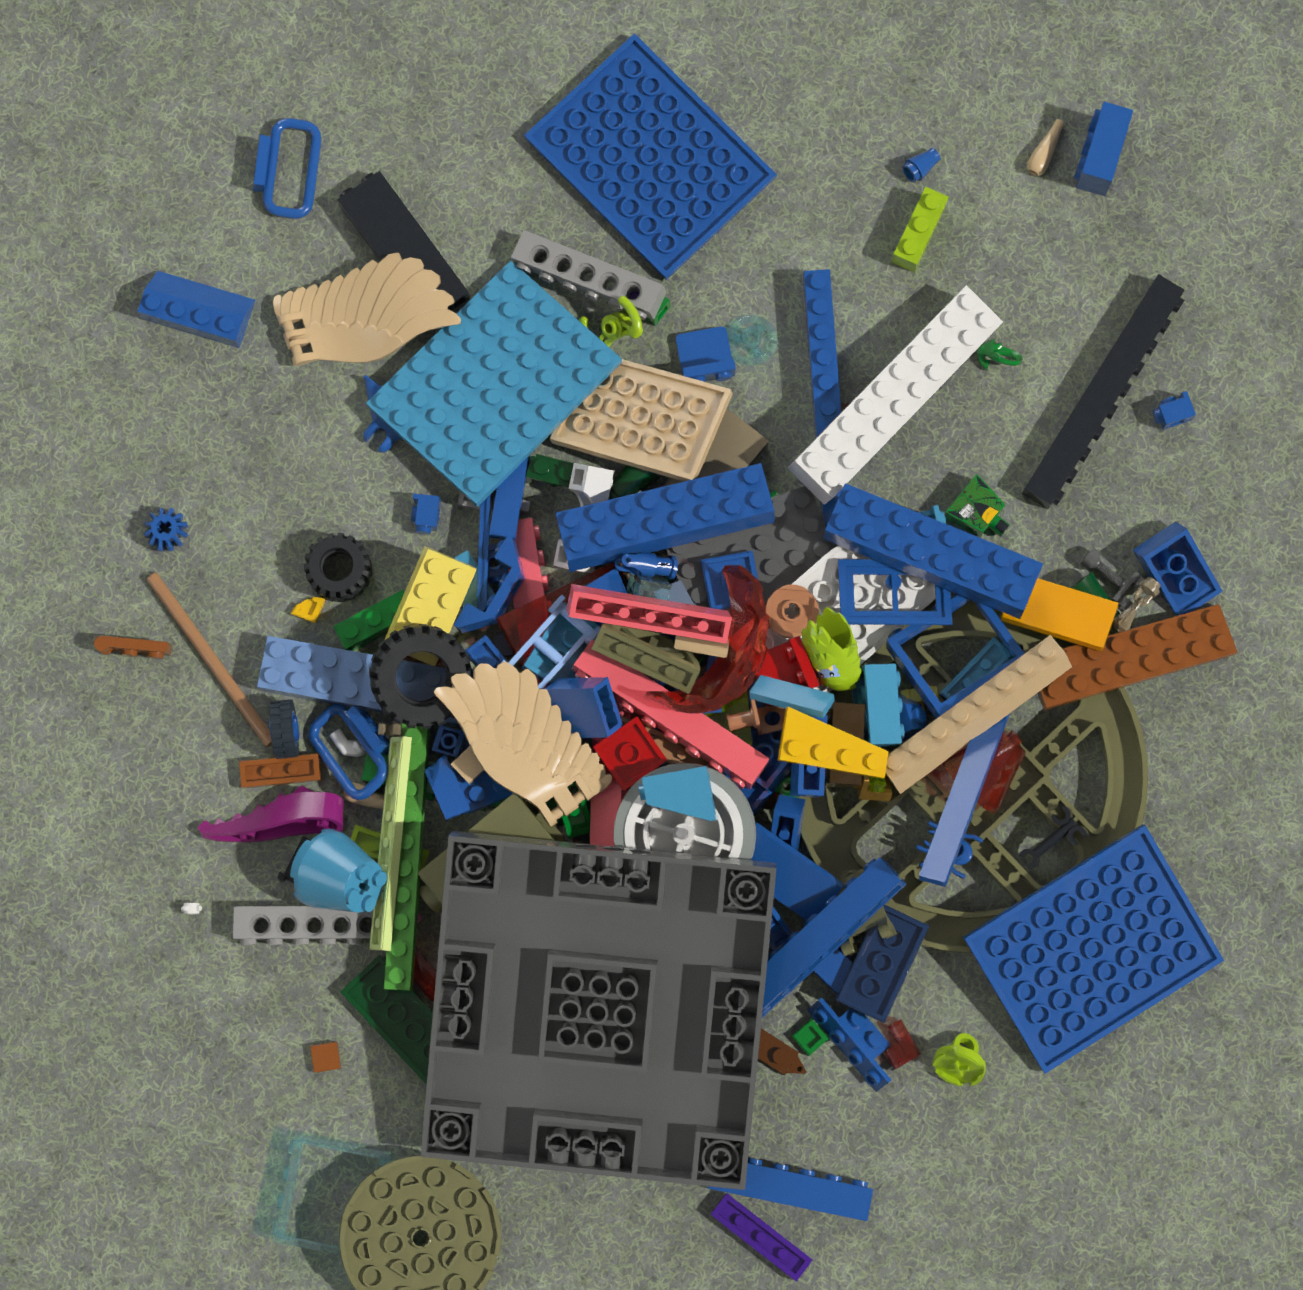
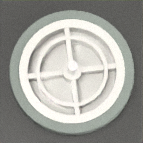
(668, 831)

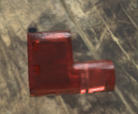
(904, 1049)

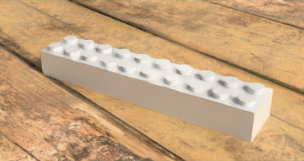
(895, 395)

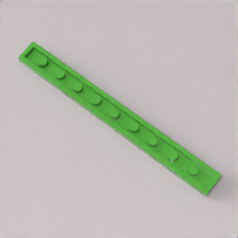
(401, 958)

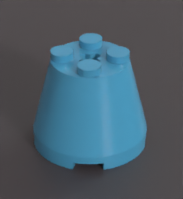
(336, 874)

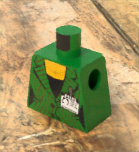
(978, 509)

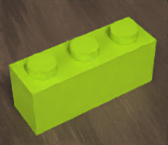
(920, 229)

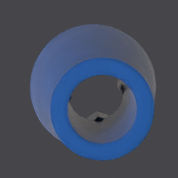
(918, 166)

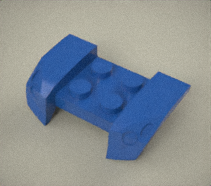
(457, 795)

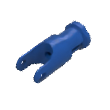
(648, 565)

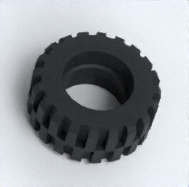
(393, 651)

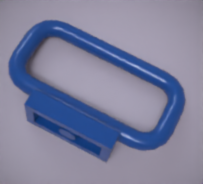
(267, 164)
(367, 734)

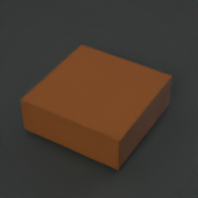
(325, 1057)

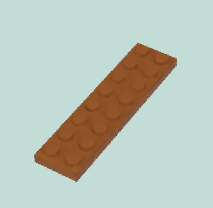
(1142, 656)

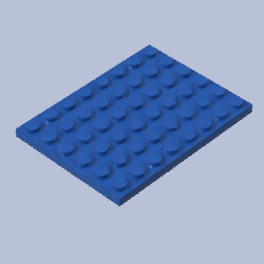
(650, 156)
(1093, 948)

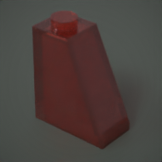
(1001, 772)

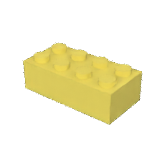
(433, 595)

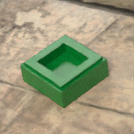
(810, 1037)

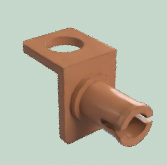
(756, 718)

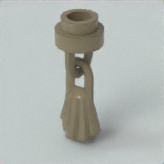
(1124, 620)

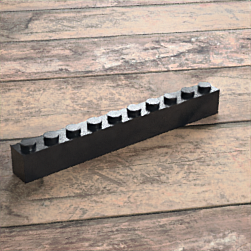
(1103, 392)

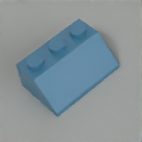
(879, 694)

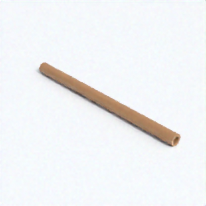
(210, 658)

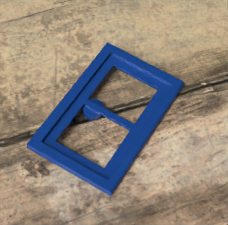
(851, 567)

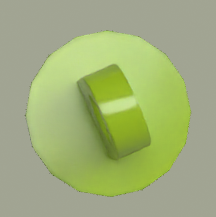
(958, 1063)

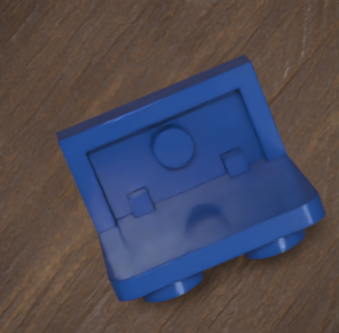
(706, 355)

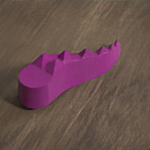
(286, 816)

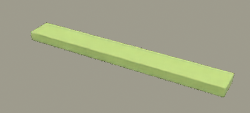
(391, 841)

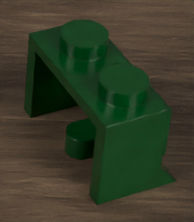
(549, 470)

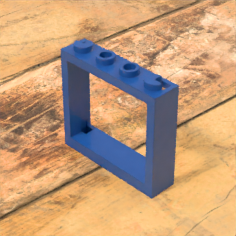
(900, 636)

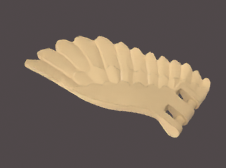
(365, 312)
(523, 738)

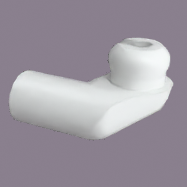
(347, 747)

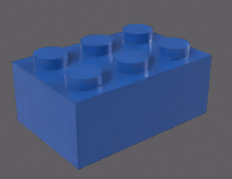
(1102, 148)

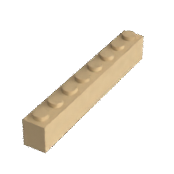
(976, 713)

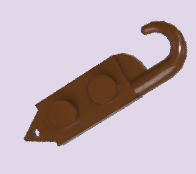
(778, 1054)

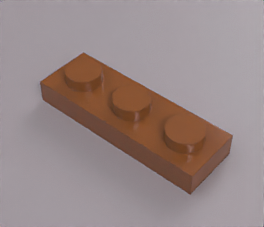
(280, 771)

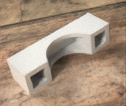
(591, 486)

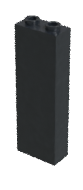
(392, 229)

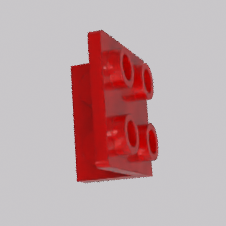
(790, 664)

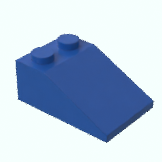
(1179, 568)

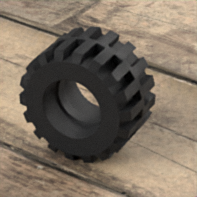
(322, 552)

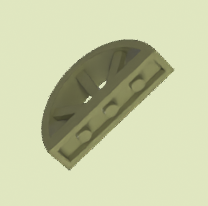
(648, 653)

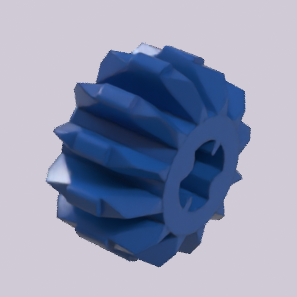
(164, 539)

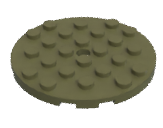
(417, 1196)

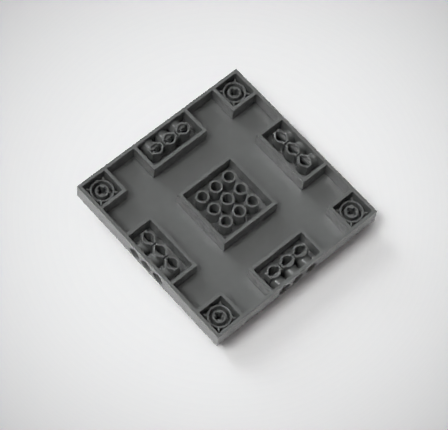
(597, 1009)

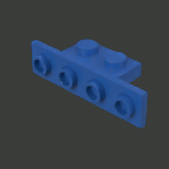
(856, 1039)

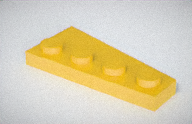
(824, 746)

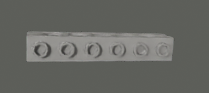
(532, 246)
(247, 916)

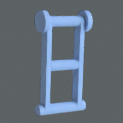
(556, 609)

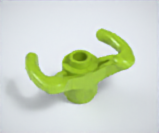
(619, 323)

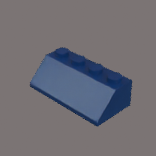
(196, 308)

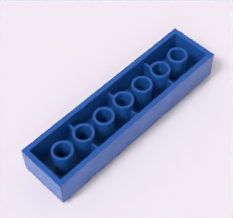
(665, 517)
(932, 551)

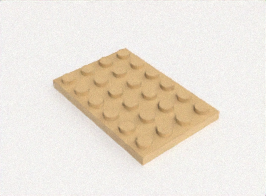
(647, 421)

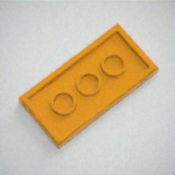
(1067, 615)

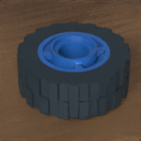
(284, 729)

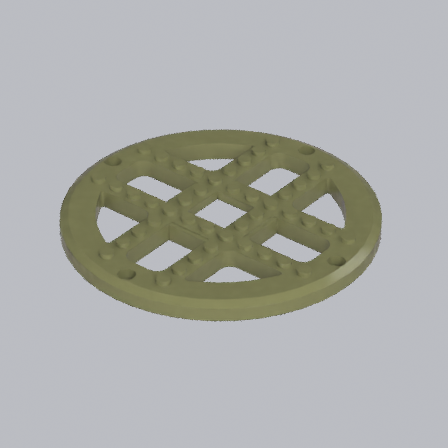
(834, 840)

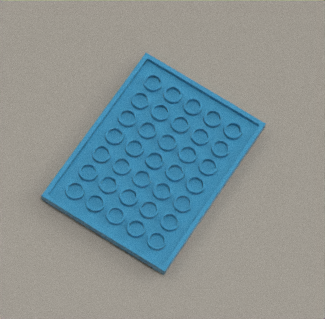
(494, 383)

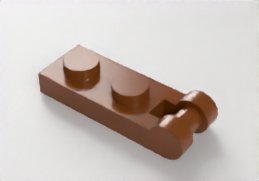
(131, 647)

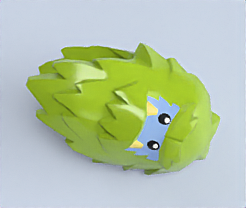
(832, 650)

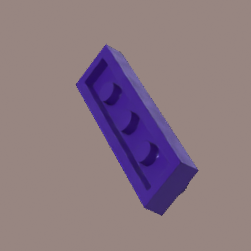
(761, 1237)

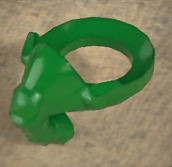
(994, 351)

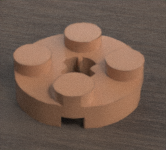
(781, 600)

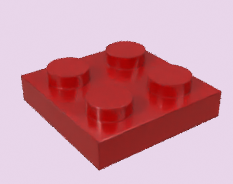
(630, 753)

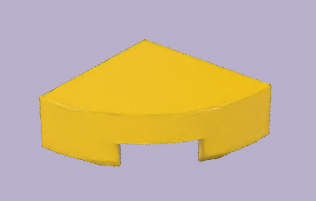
(309, 609)

